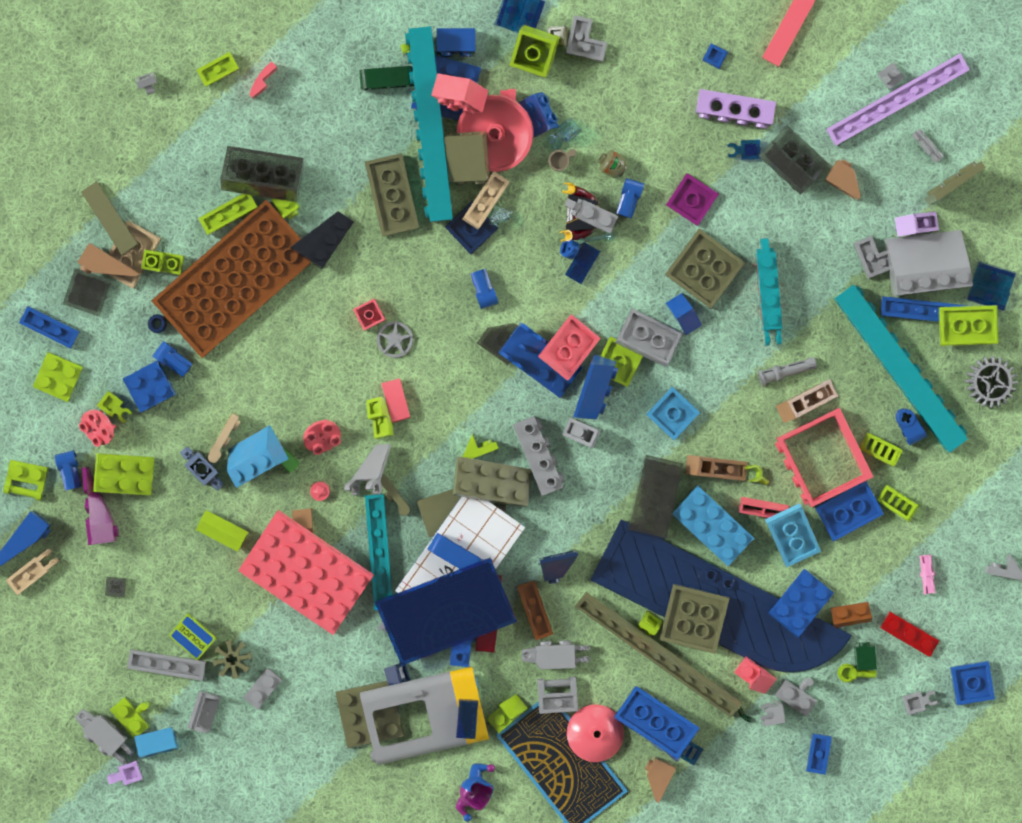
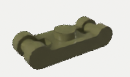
(393, 495)

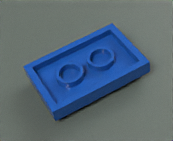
(849, 510)
(800, 603)

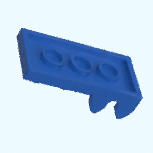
(523, 351)
(657, 723)

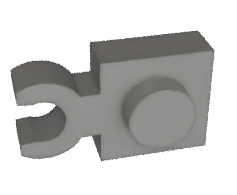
(916, 702)

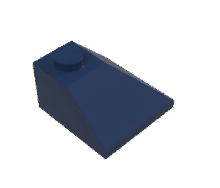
(557, 565)

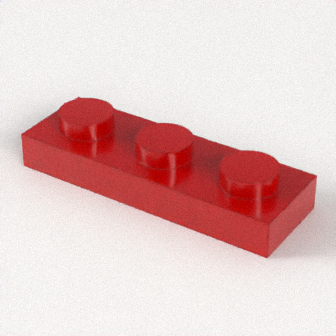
(909, 634)

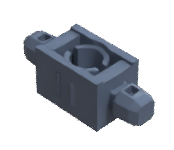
(216, 483)

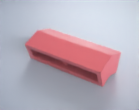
(762, 504)

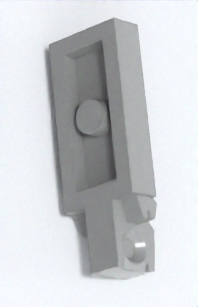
(592, 214)

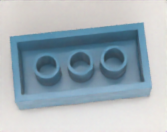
(712, 525)

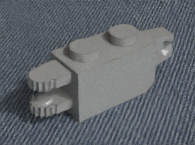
(555, 655)
(104, 734)

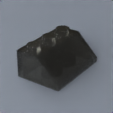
(793, 160)

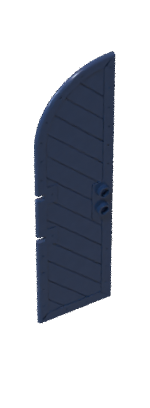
(647, 568)

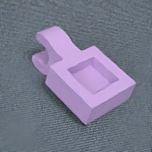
(127, 773)

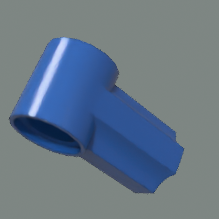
(630, 194)
(485, 293)
(168, 356)
(68, 467)

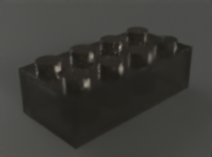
(262, 173)
(655, 497)

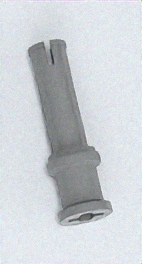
(777, 373)

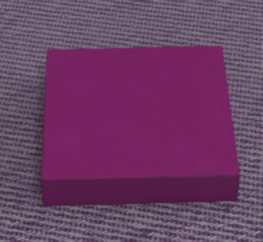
(692, 199)

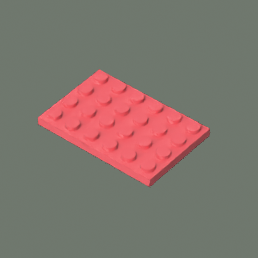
(305, 572)

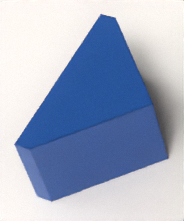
(684, 314)

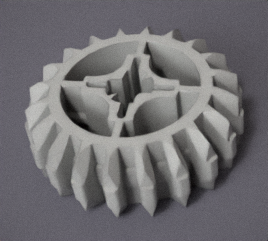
(995, 373)

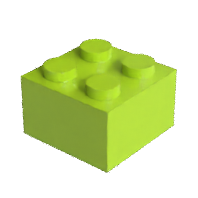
(534, 51)

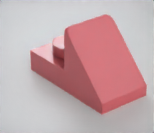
(756, 676)

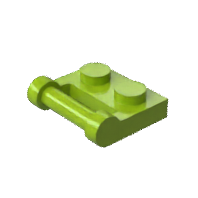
(26, 473)

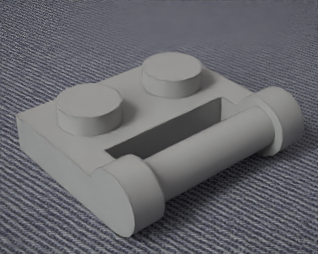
(557, 701)

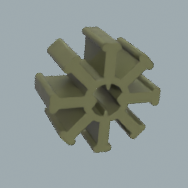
(236, 653)

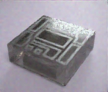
(115, 586)

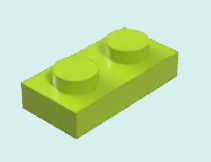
(217, 69)

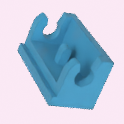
(156, 742)

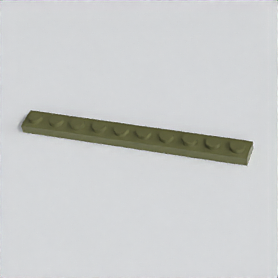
(658, 654)

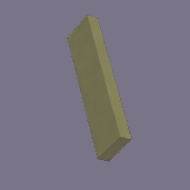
(109, 218)

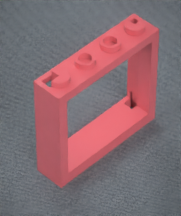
(852, 444)

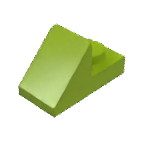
(472, 450)
(507, 713)

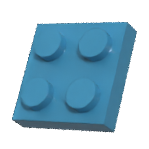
(673, 413)

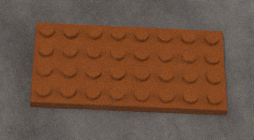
(232, 279)

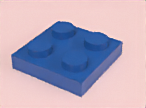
(972, 682)

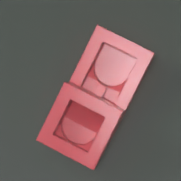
(259, 85)
(396, 400)

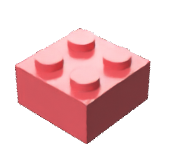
(369, 314)

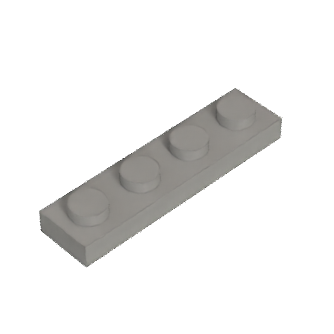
(166, 664)

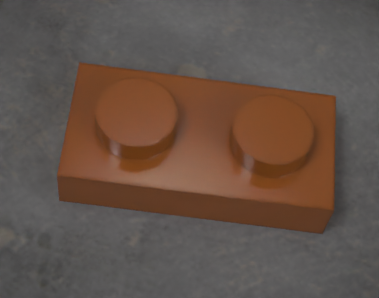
(851, 614)

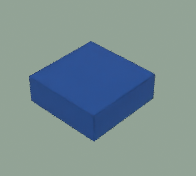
(715, 56)

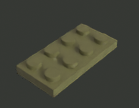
(392, 195)
(491, 482)

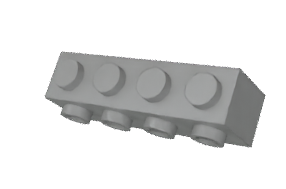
(538, 456)

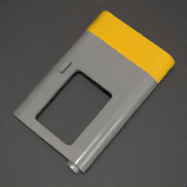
(441, 698)

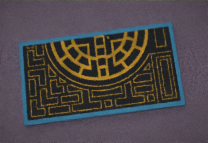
(571, 785)

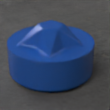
(569, 249)

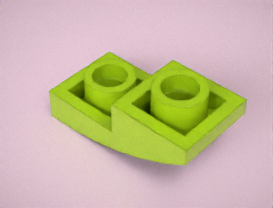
(162, 262)

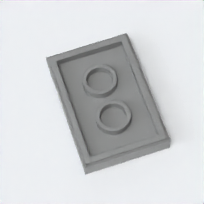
(649, 338)

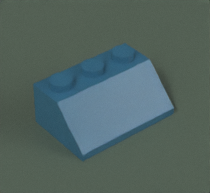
(254, 456)

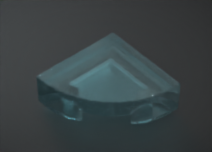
(500, 215)

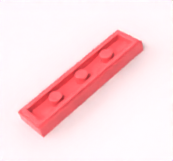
(787, 31)

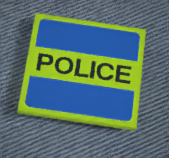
(192, 636)

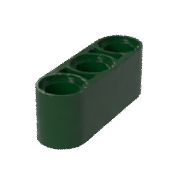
(385, 77)

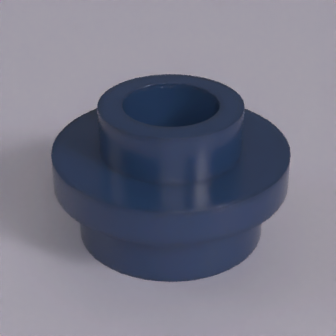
(152, 319)

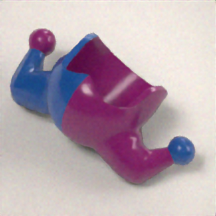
(475, 790)

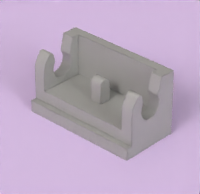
(204, 711)
(774, 712)

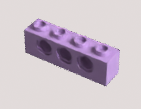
(765, 107)

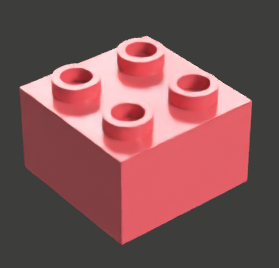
(459, 93)

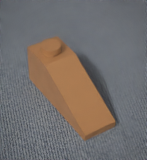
(100, 262)
(806, 401)
(716, 467)

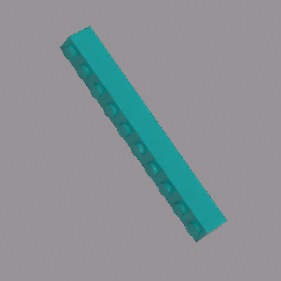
(430, 124)
(900, 368)

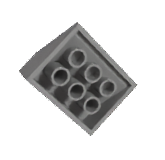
(928, 263)

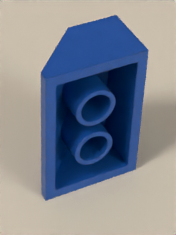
(596, 388)

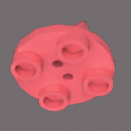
(97, 427)
(322, 436)

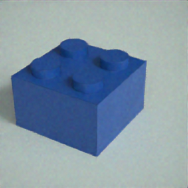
(149, 386)

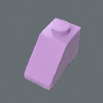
(916, 224)

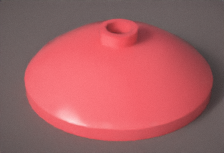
(582, 728)

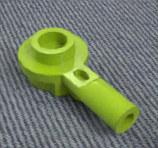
(848, 673)

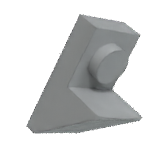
(581, 432)
(1010, 570)

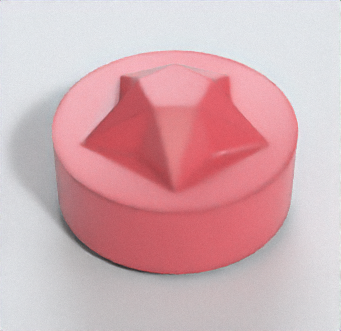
(320, 491)

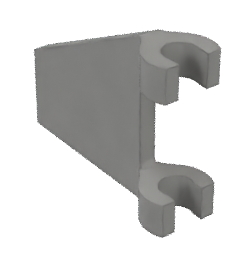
(370, 471)

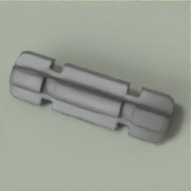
(927, 145)

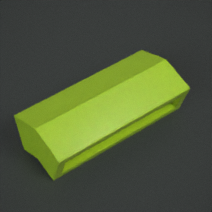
(222, 531)

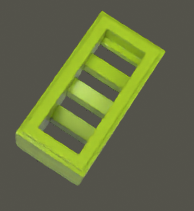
(895, 457)
(911, 513)

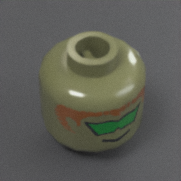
(612, 164)

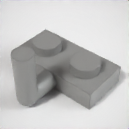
(796, 696)

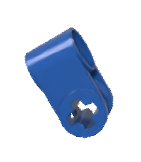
(912, 428)

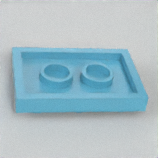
(793, 535)

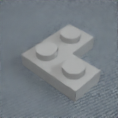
(580, 43)
(871, 260)

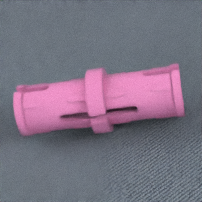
(927, 574)

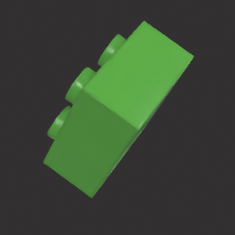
(290, 464)

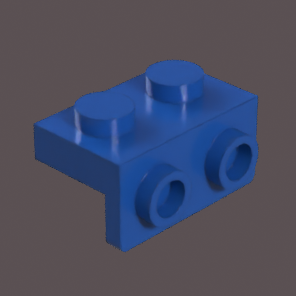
(540, 113)

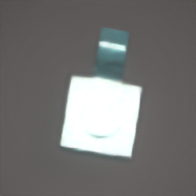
(565, 132)

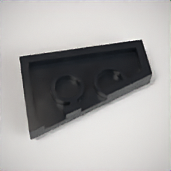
(323, 240)

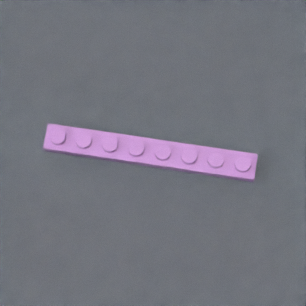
(897, 99)

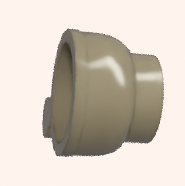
(560, 159)

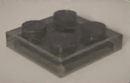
(87, 292)

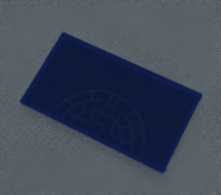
(445, 611)

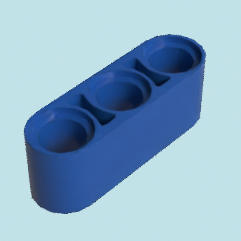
(452, 552)

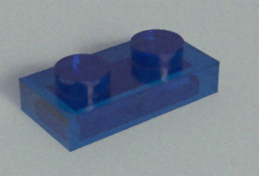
(582, 263)

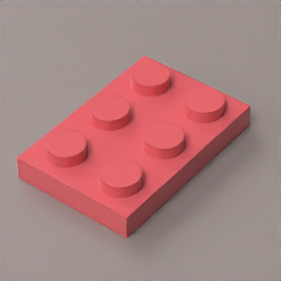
(569, 347)

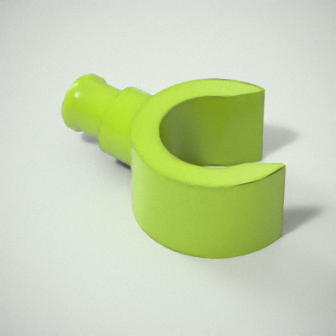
(759, 475)

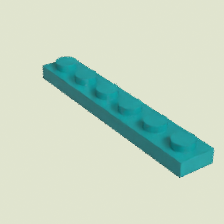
(378, 546)

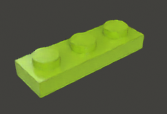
(227, 213)

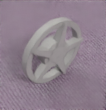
(394, 339)

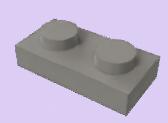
(262, 688)

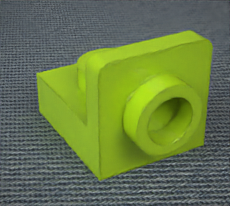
(286, 208)

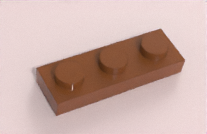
(535, 610)

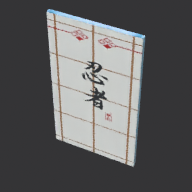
(474, 526)

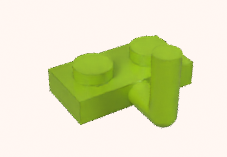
(130, 716)

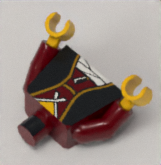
(574, 227)

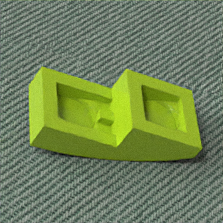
(379, 413)

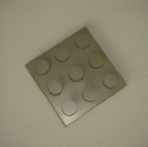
(954, 181)
(704, 268)
(694, 618)
(353, 718)

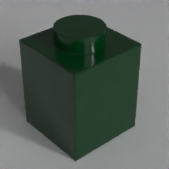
(865, 656)

